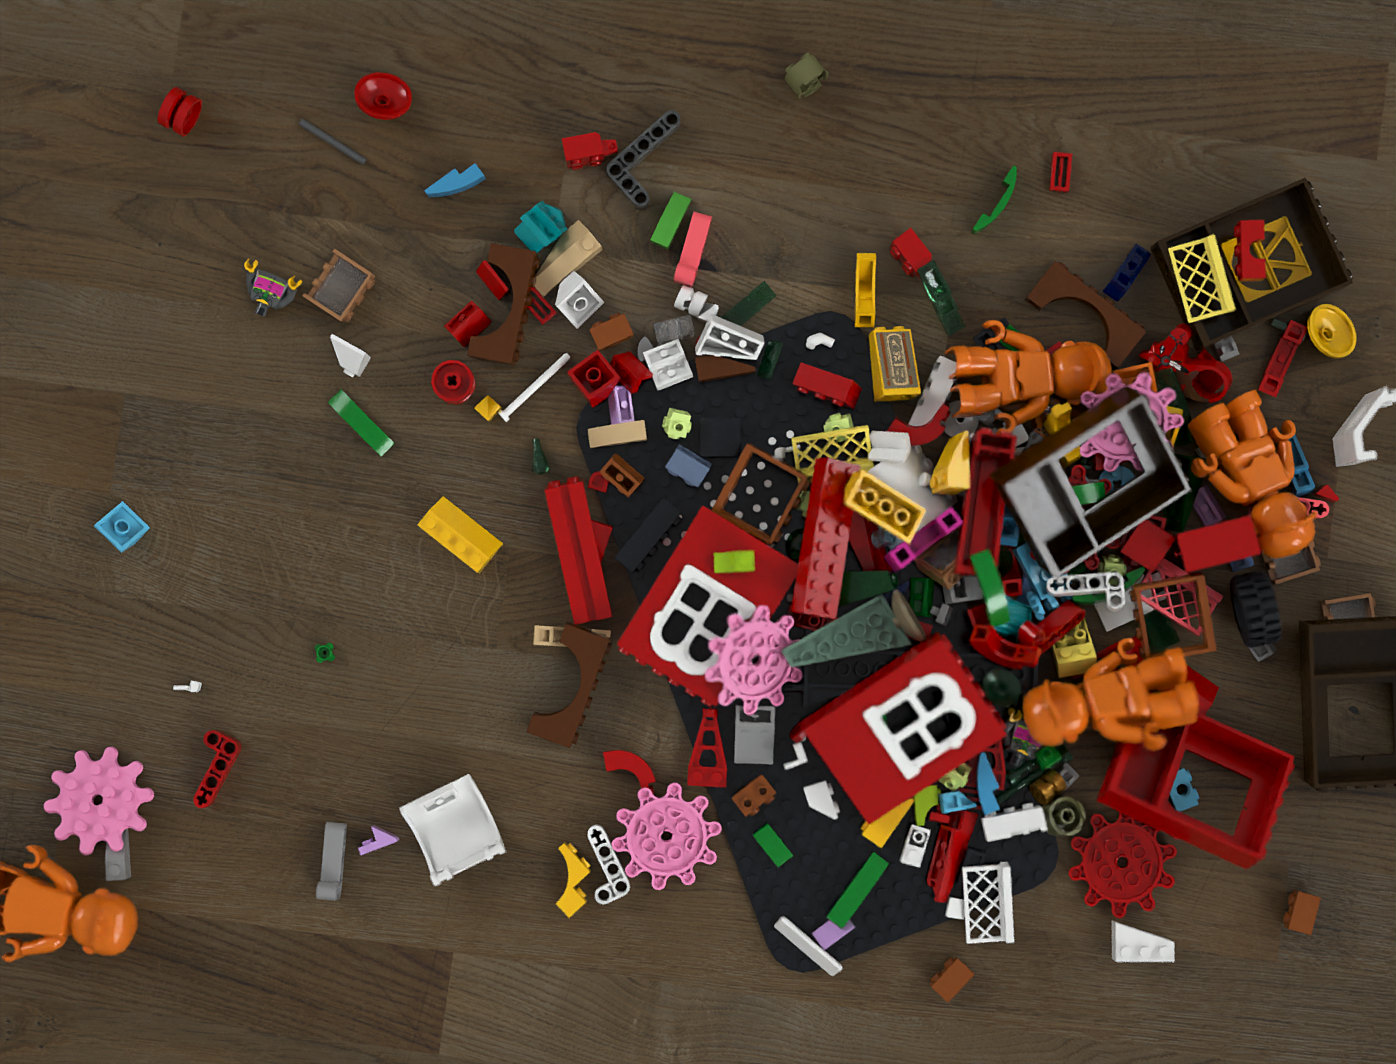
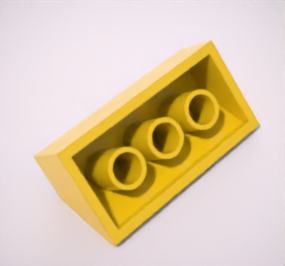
(883, 505)
(460, 534)

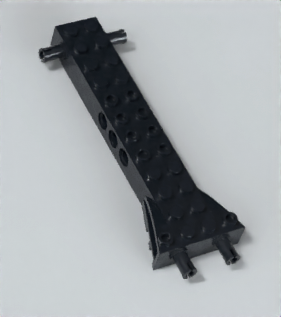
(837, 676)

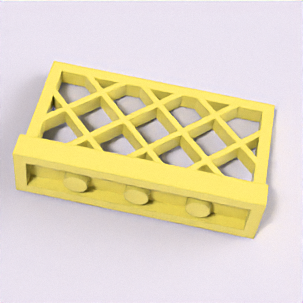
(1218, 274)
(865, 464)

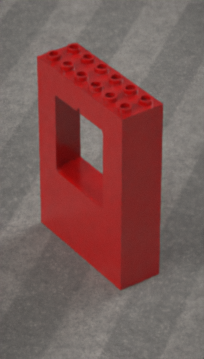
(1142, 780)

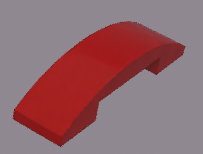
(1281, 358)

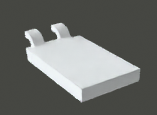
(1115, 619)

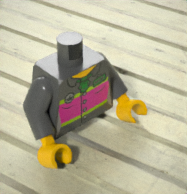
(269, 289)
(1018, 739)

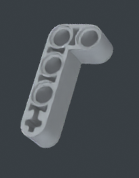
(332, 862)

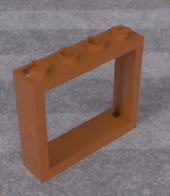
(732, 481)
(1203, 608)

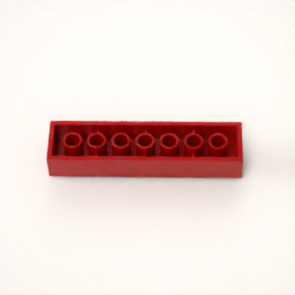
(824, 540)

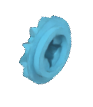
(1035, 605)

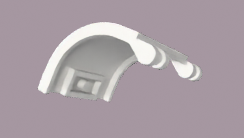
(905, 480)
(453, 828)

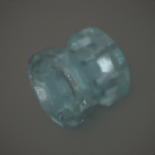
(882, 538)

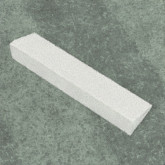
(808, 946)

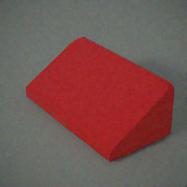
(492, 280)

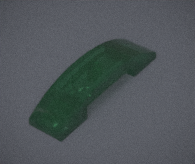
(750, 305)

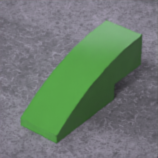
(670, 220)

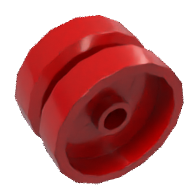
(179, 111)
(449, 371)

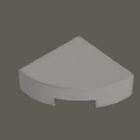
(643, 346)

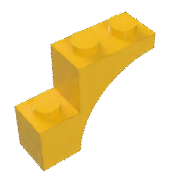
(865, 290)
(1057, 419)
(577, 870)

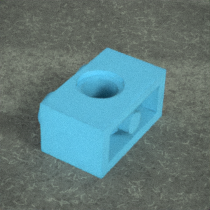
(1190, 795)

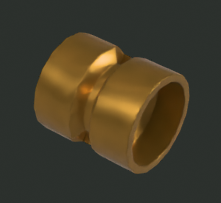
(1048, 787)

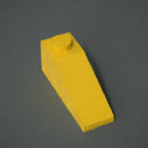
(881, 829)

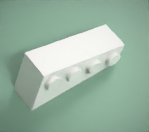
(935, 391)

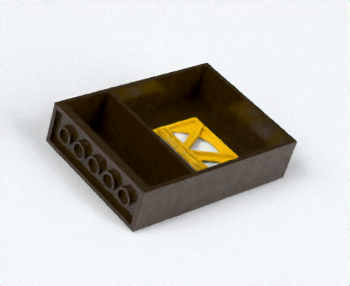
(1289, 214)

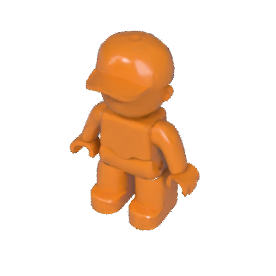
(1025, 375)
(1254, 472)
(1115, 700)
(98, 921)

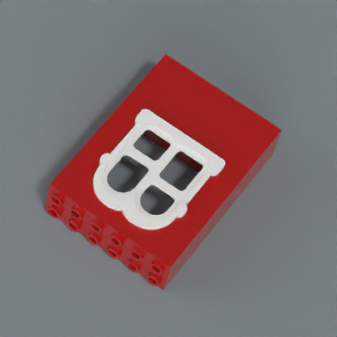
(695, 563)
(869, 757)

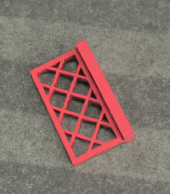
(1170, 570)

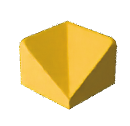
(488, 408)

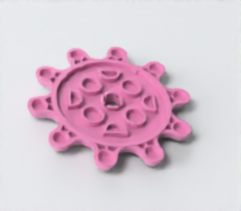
(1112, 440)
(737, 672)
(113, 815)
(670, 856)

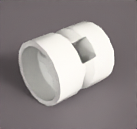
(690, 301)

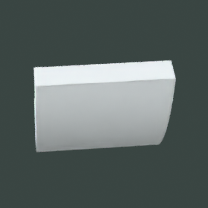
(668, 364)

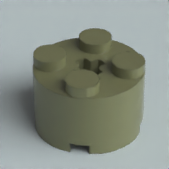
(805, 75)
(1072, 818)

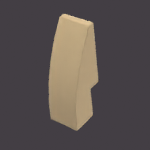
(617, 434)

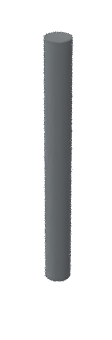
(332, 141)

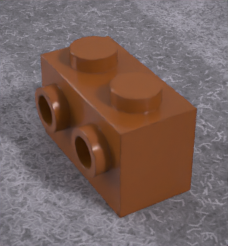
(611, 332)
(621, 475)
(754, 795)
(1301, 912)
(951, 978)

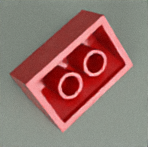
(1204, 689)

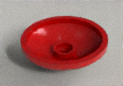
(382, 96)

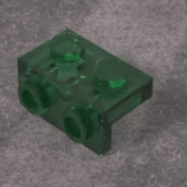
(1159, 631)

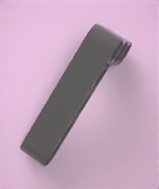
(640, 155)

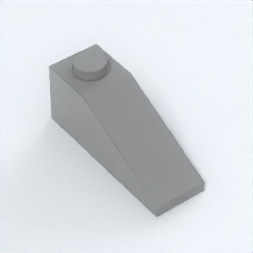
(118, 863)

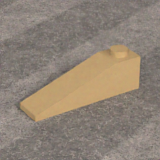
(570, 253)

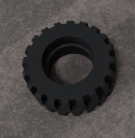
(1255, 609)

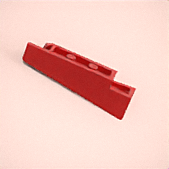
(861, 542)
(949, 852)

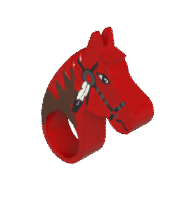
(1174, 354)

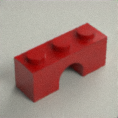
(1249, 267)

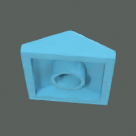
(122, 527)

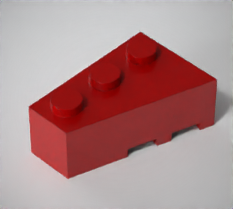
(827, 386)

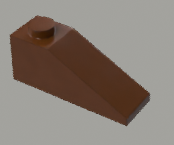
(714, 368)

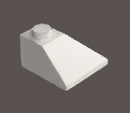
(577, 299)
(350, 357)

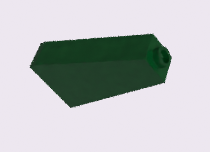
(864, 584)

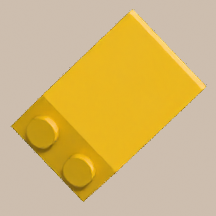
(952, 469)

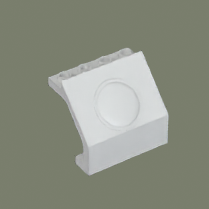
(1348, 439)

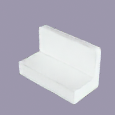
(889, 446)
(801, 757)

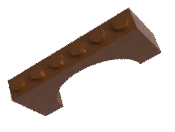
(1060, 284)
(504, 342)
(590, 650)

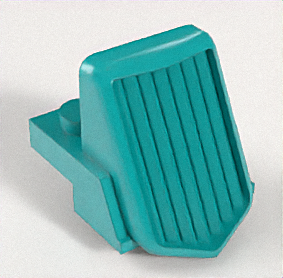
(541, 226)
(1018, 615)

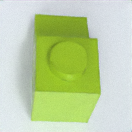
(734, 561)
(924, 801)

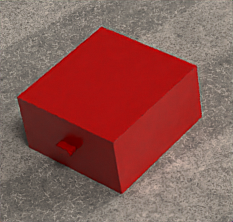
(1217, 544)

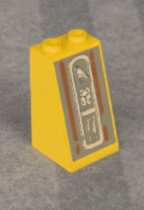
(893, 364)

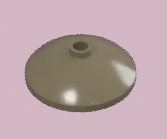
(906, 617)

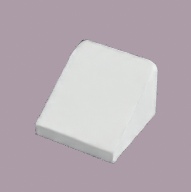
(955, 908)

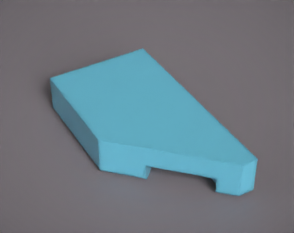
(954, 801)

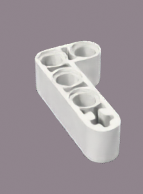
(1083, 580)
(612, 858)

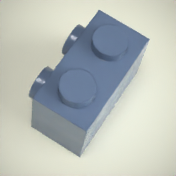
(688, 466)

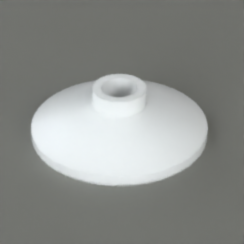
(953, 427)

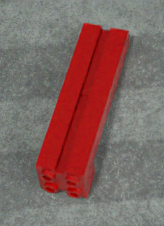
(982, 502)
(578, 550)

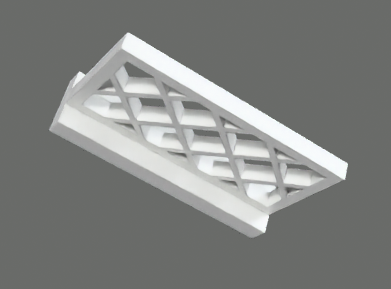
(1005, 903)

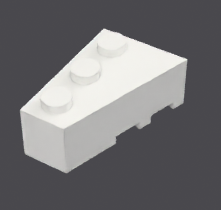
(728, 339)
(1013, 822)
(1139, 946)

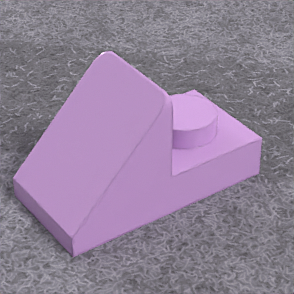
(382, 838)

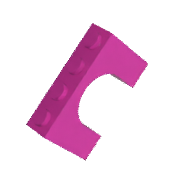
(923, 539)

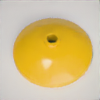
(1331, 331)

